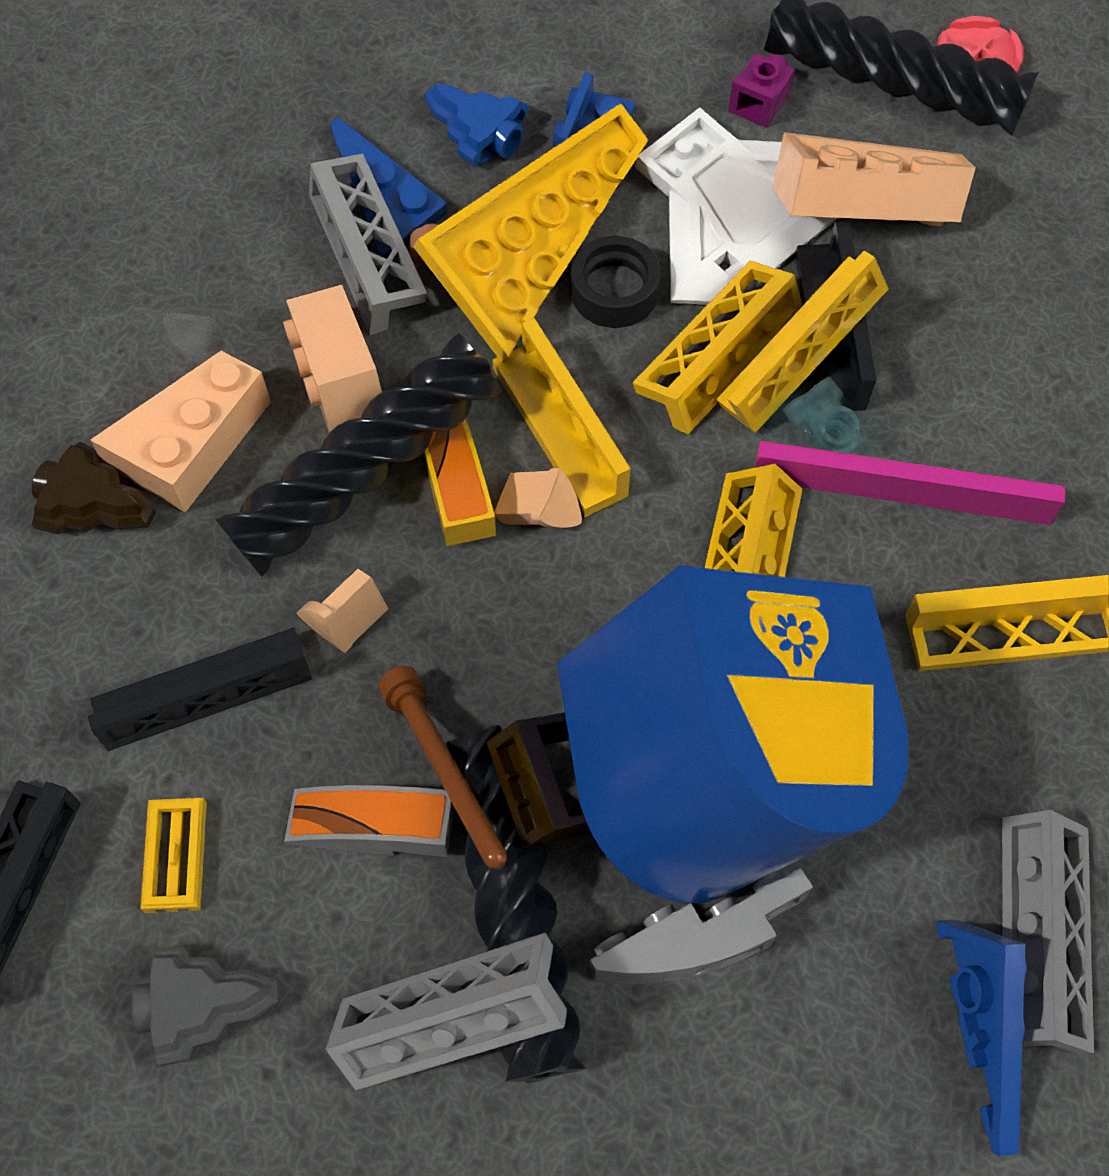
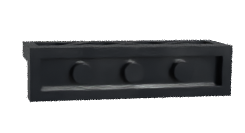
(851, 360)
(198, 689)
(32, 852)

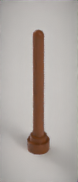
(405, 694)

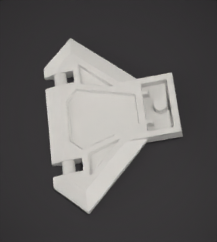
(721, 206)

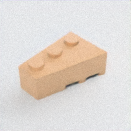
(333, 354)
(186, 430)

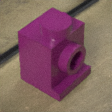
(766, 80)

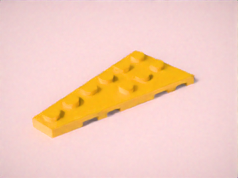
(521, 235)

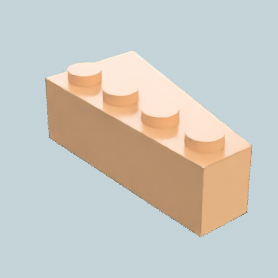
(870, 180)

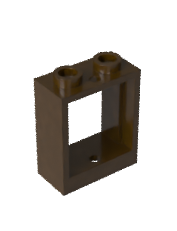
(530, 781)

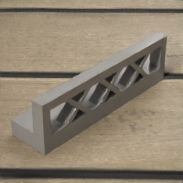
(350, 247)
(1035, 913)
(447, 1022)

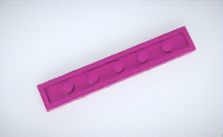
(915, 483)

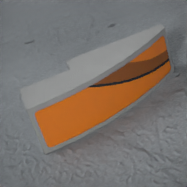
(371, 819)

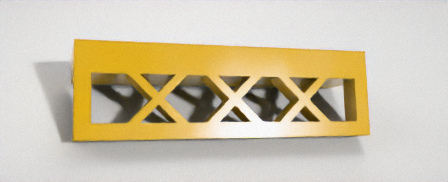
(804, 341)
(731, 344)
(564, 421)
(767, 518)
(1008, 605)

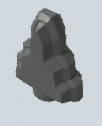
(195, 1001)

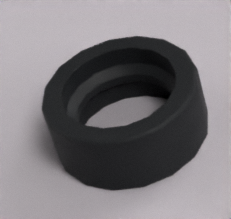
(608, 310)

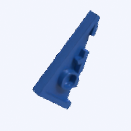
(405, 196)
(991, 1021)

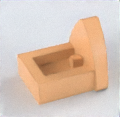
(539, 499)
(346, 611)

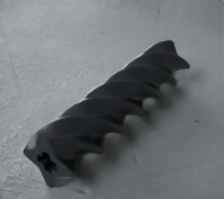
(900, 62)
(360, 454)
(513, 908)

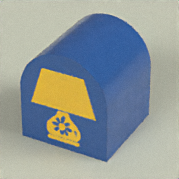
(732, 728)

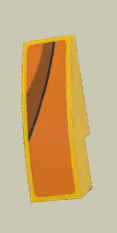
(459, 486)

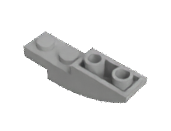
(683, 947)

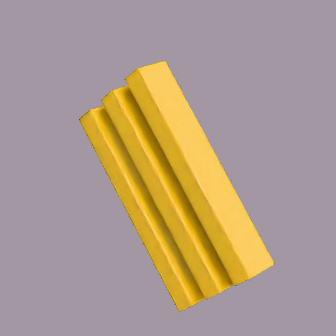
(172, 901)

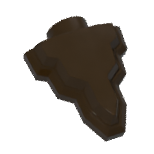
(85, 493)

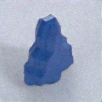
(478, 122)

